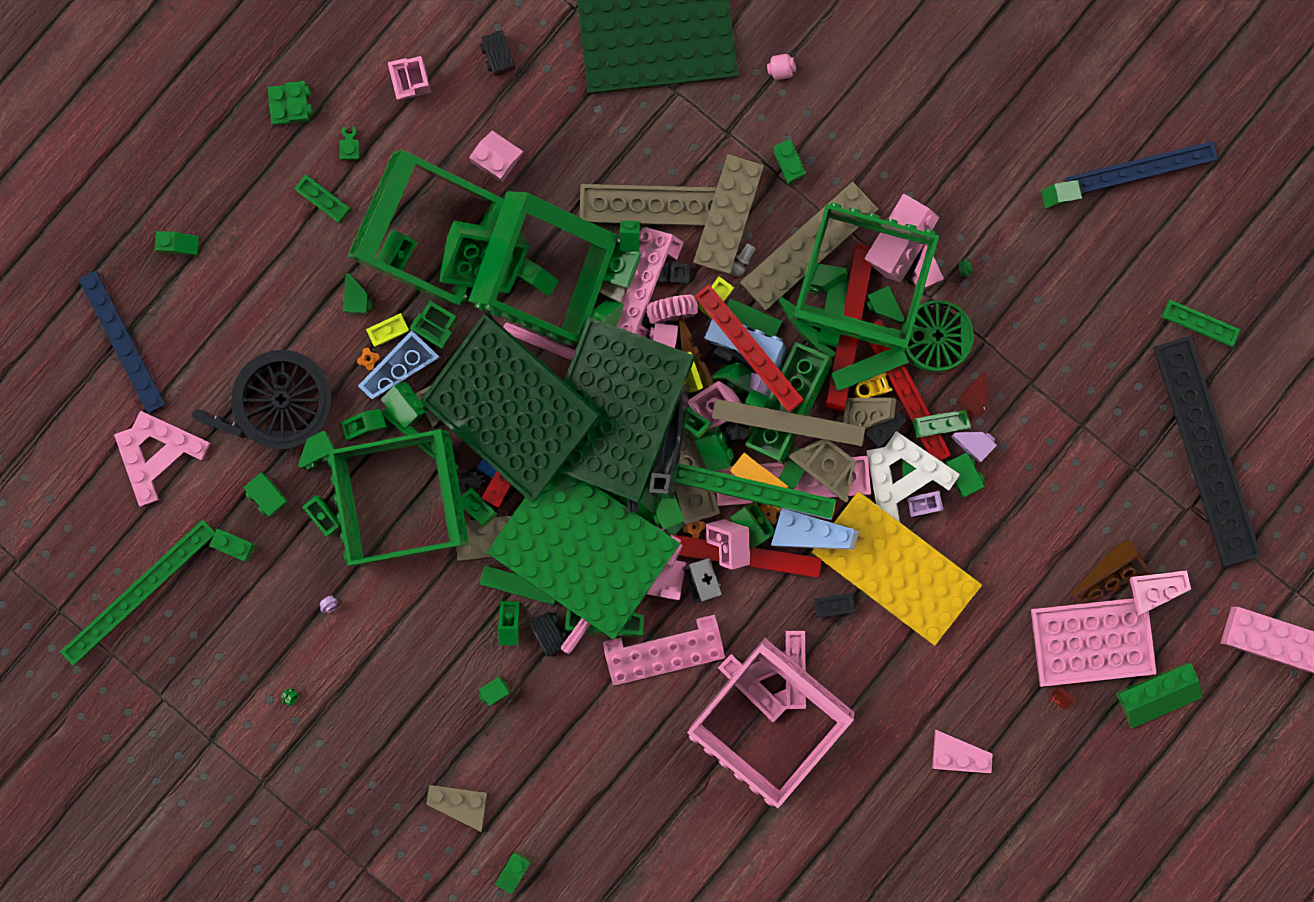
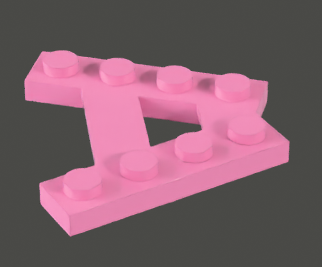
(143, 473)
(749, 682)

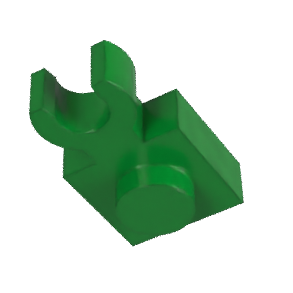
(349, 147)

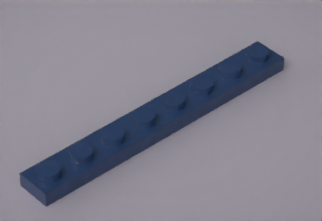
(1145, 167)
(122, 342)

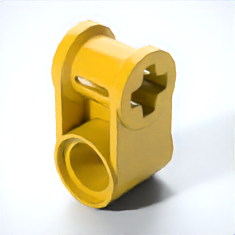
(876, 386)

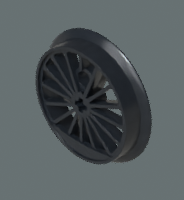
(280, 439)

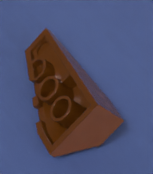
(688, 346)
(1112, 573)

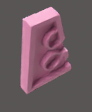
(1158, 589)
(958, 755)

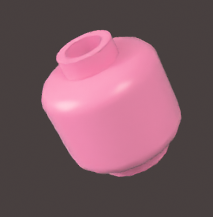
(781, 66)

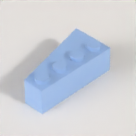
(771, 346)
(398, 365)
(808, 532)

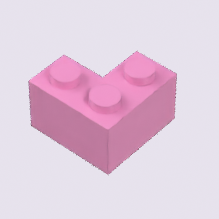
(732, 543)

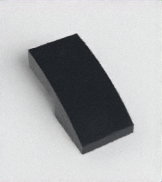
(674, 273)
(728, 357)

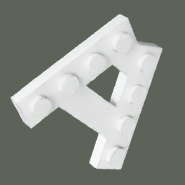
(928, 469)

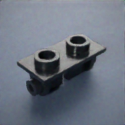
(734, 431)
(472, 477)

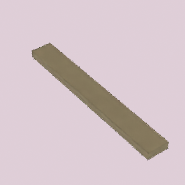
(788, 422)

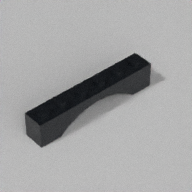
(666, 467)

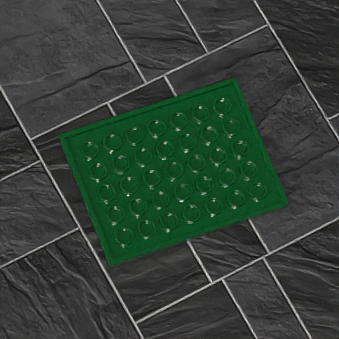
(655, 43)
(636, 392)
(510, 407)

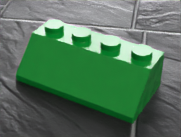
(1160, 694)

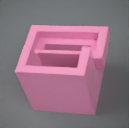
(409, 77)

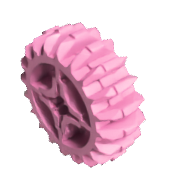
(672, 309)

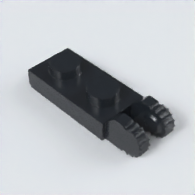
(217, 422)

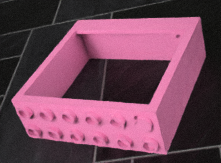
(806, 685)

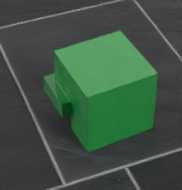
(435, 324)

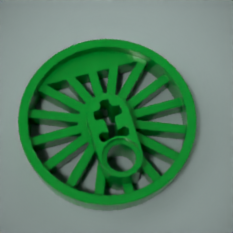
(966, 337)

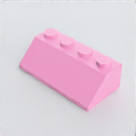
(895, 255)

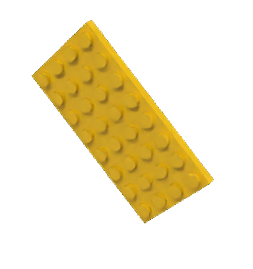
(900, 570)

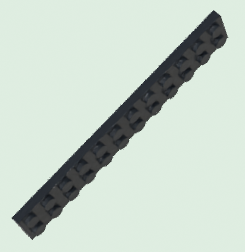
(1206, 451)

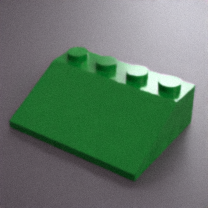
(465, 253)

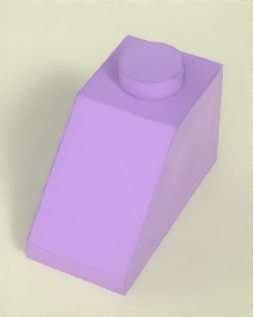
(975, 444)

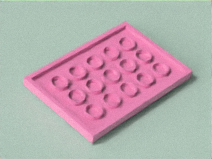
(1092, 642)

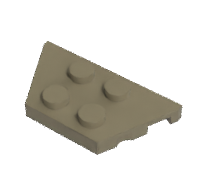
(827, 465)

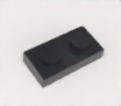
(834, 605)

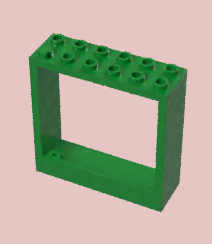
(383, 208)
(500, 250)
(850, 326)
(449, 485)

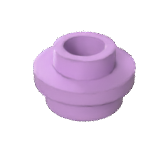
(328, 604)

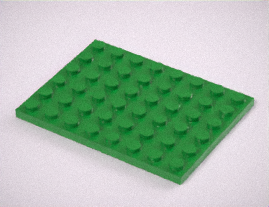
(584, 551)

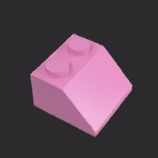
(495, 156)
(704, 401)

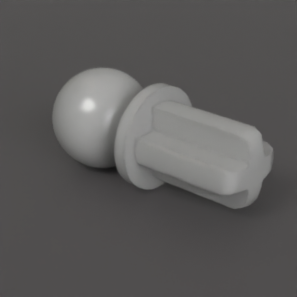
(743, 258)

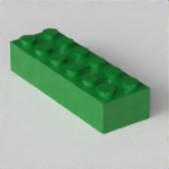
(806, 372)

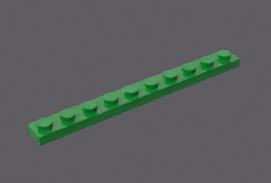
(755, 491)
(138, 592)

